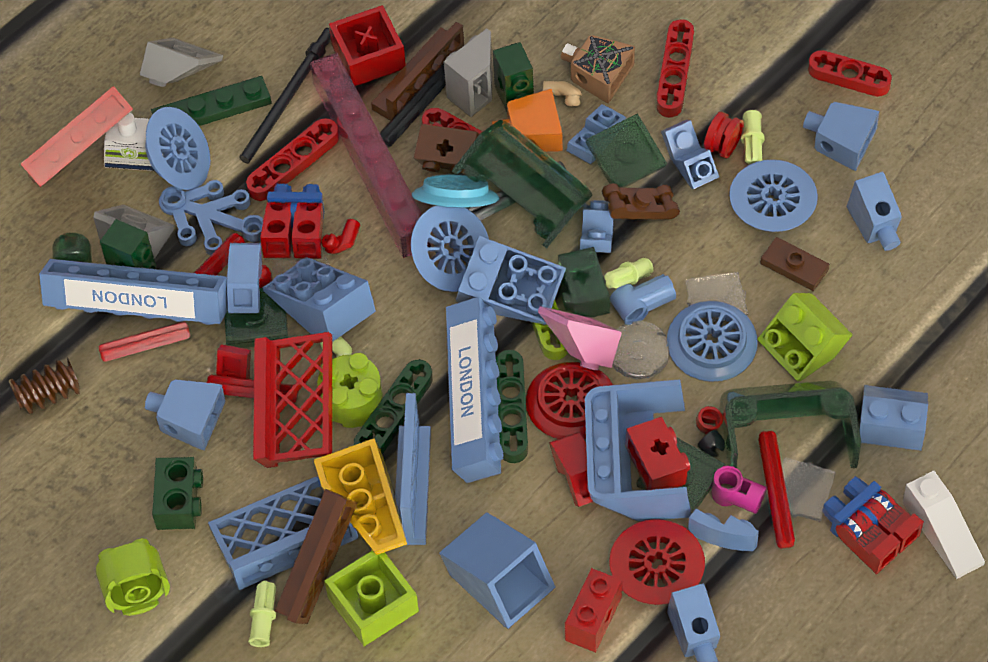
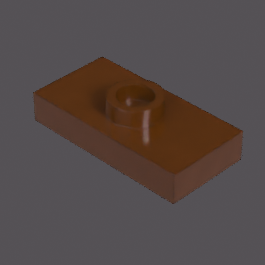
(794, 263)

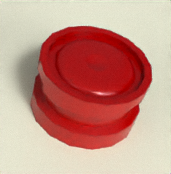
(723, 134)

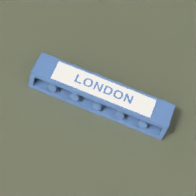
(134, 291)
(473, 390)

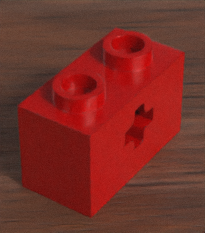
(656, 455)
(593, 610)

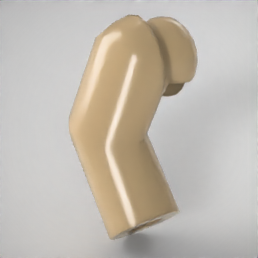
(562, 88)

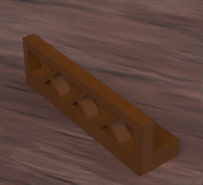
(418, 71)
(316, 557)

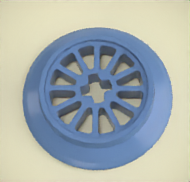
(183, 148)
(798, 197)
(462, 220)
(715, 368)

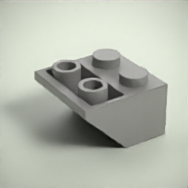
(470, 74)

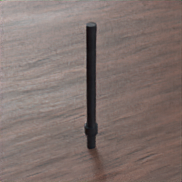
(314, 52)

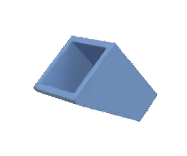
(498, 568)

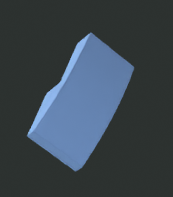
(596, 122)
(733, 534)

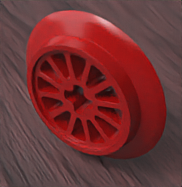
(542, 414)
(659, 532)

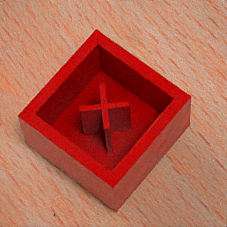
(367, 45)

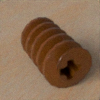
(45, 386)

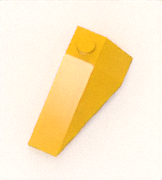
(363, 477)

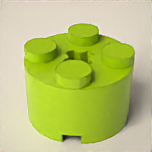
(354, 389)
(132, 577)

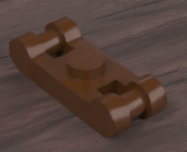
(640, 202)

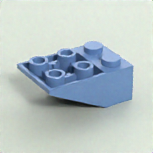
(510, 281)
(322, 297)

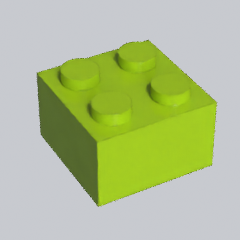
(371, 596)

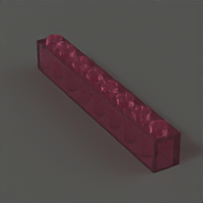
(367, 150)

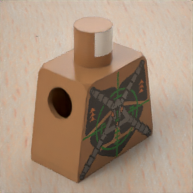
(600, 65)

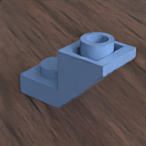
(687, 155)
(597, 227)
(244, 277)

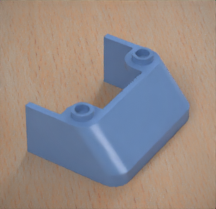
(607, 416)

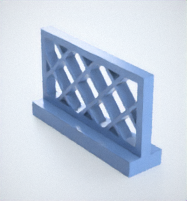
(413, 474)
(278, 556)

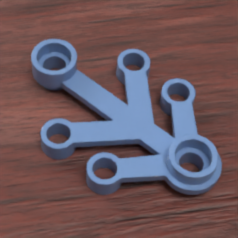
(209, 213)

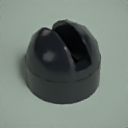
(711, 442)

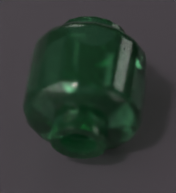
(72, 248)

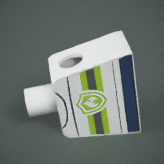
(126, 145)

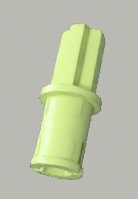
(752, 136)
(629, 273)
(262, 614)

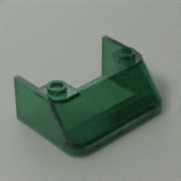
(527, 177)
(746, 405)

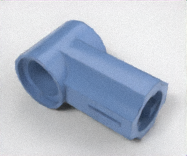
(635, 302)

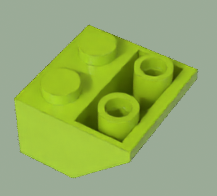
(804, 335)

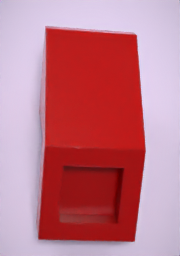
(571, 460)

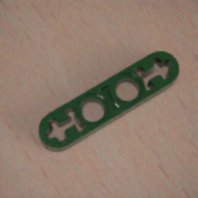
(512, 406)
(389, 408)

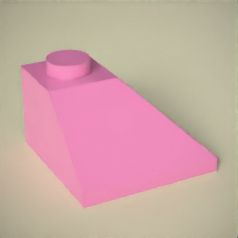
(583, 337)

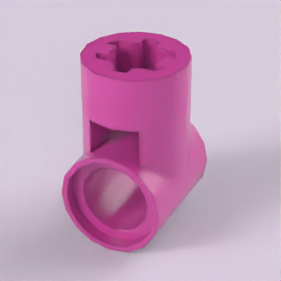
(727, 497)

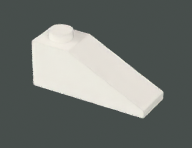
(943, 523)

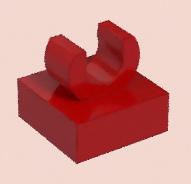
(233, 361)

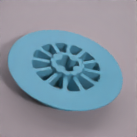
(454, 191)

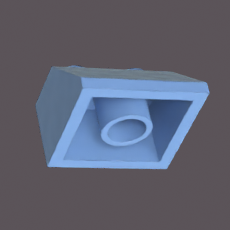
(893, 417)

